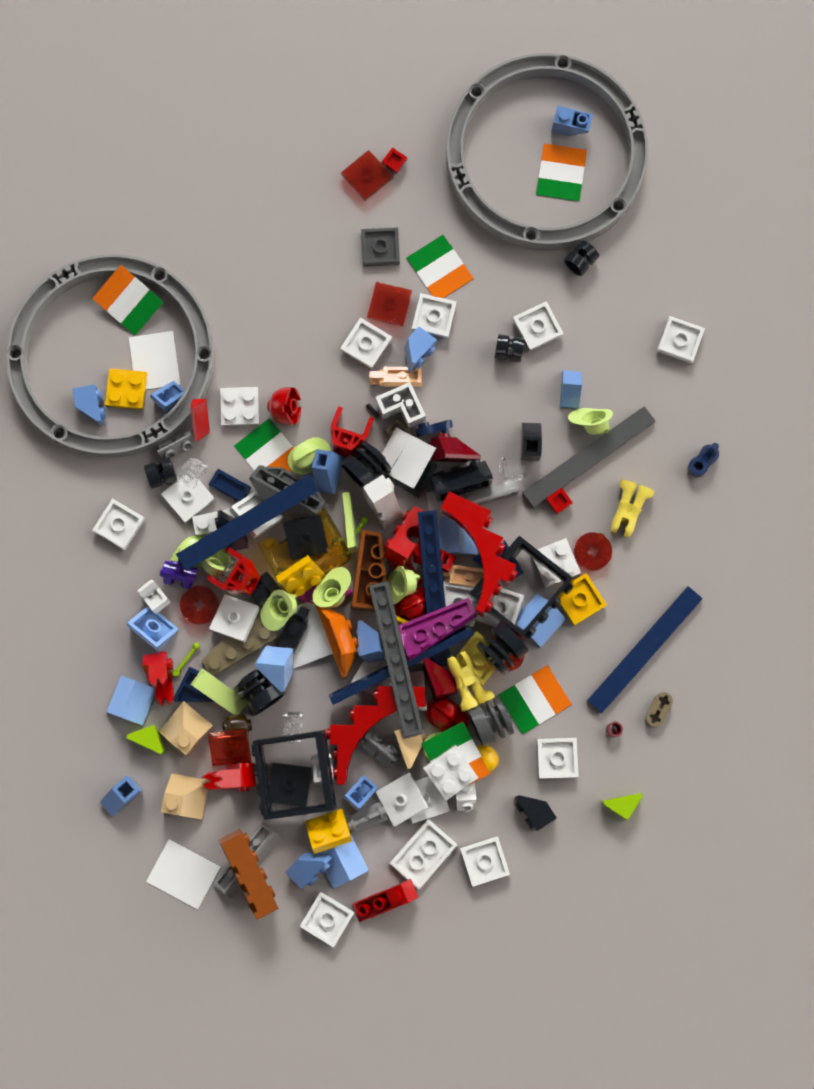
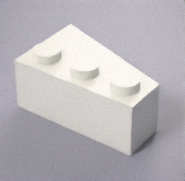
(382, 501)

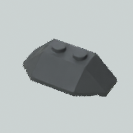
(272, 480)

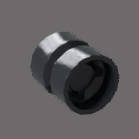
(583, 256)
(503, 351)
(160, 473)
(264, 588)

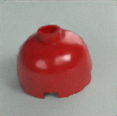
(284, 406)

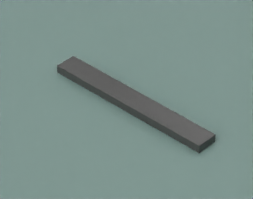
(588, 457)
(396, 660)

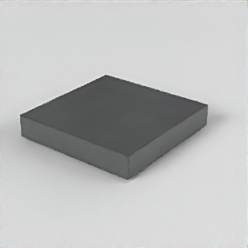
(380, 246)

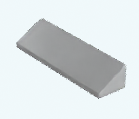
(492, 493)
(262, 842)

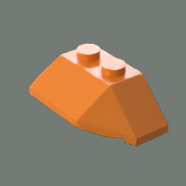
(339, 638)

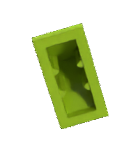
(149, 738)
(623, 805)

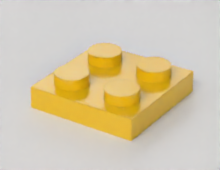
(126, 389)
(301, 576)
(582, 600)
(328, 831)

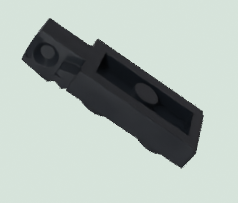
(294, 630)

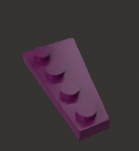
(433, 627)

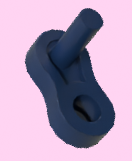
(425, 428)
(706, 457)

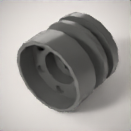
(490, 721)

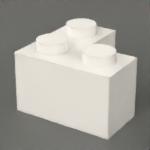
(402, 400)

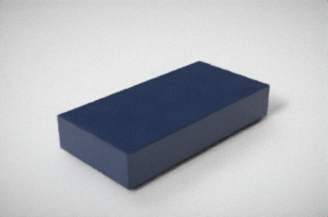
(229, 485)

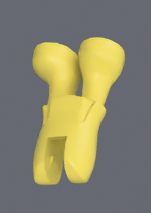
(629, 512)
(467, 677)

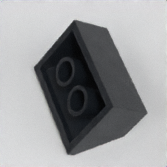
(461, 480)

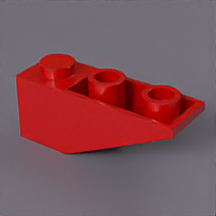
(385, 900)

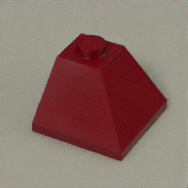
(452, 450)
(439, 680)

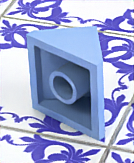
(454, 538)
(153, 628)
(544, 630)
(276, 665)
(131, 700)
(345, 864)

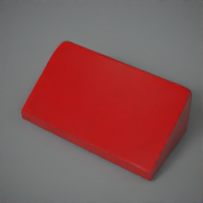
(199, 418)

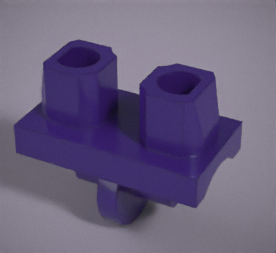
(175, 571)

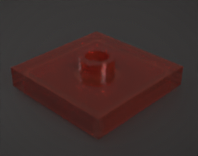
(367, 175)
(389, 304)
(229, 747)

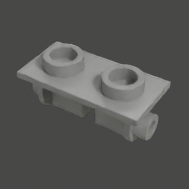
(183, 442)
(387, 754)
(367, 818)

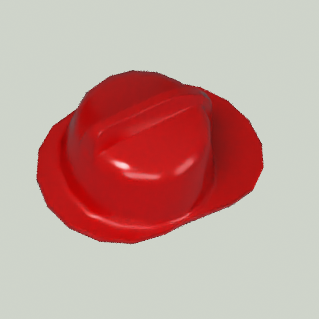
(412, 605)
(445, 714)

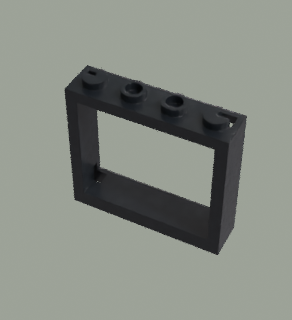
(509, 555)
(325, 769)

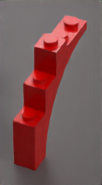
(474, 520)
(364, 717)

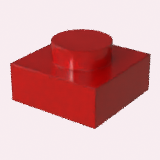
(394, 160)
(559, 501)

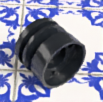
(367, 464)
(502, 648)
(260, 692)

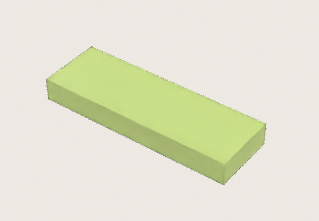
(349, 522)
(219, 692)

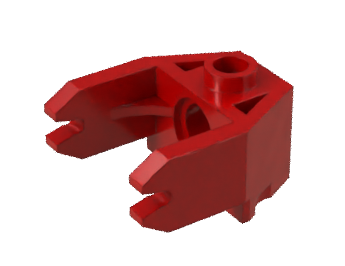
(345, 441)
(243, 567)
(159, 675)
(235, 776)

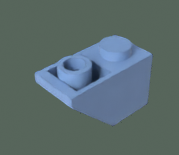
(571, 121)
(418, 347)
(87, 402)
(327, 470)
(369, 643)
(121, 795)
(307, 866)

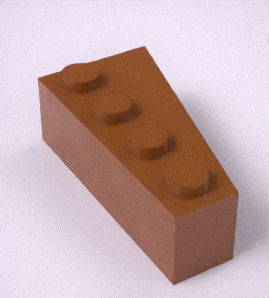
(368, 569)
(248, 874)

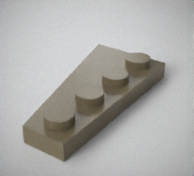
(232, 651)

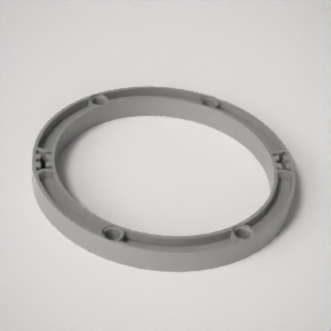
(547, 66)
(49, 290)

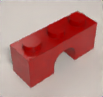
(400, 547)

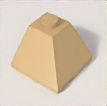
(185, 728)
(409, 747)
(185, 796)

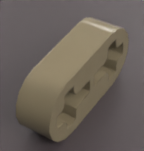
(655, 707)

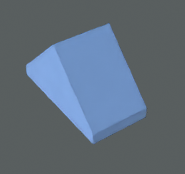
(570, 389)
(167, 396)
(360, 792)

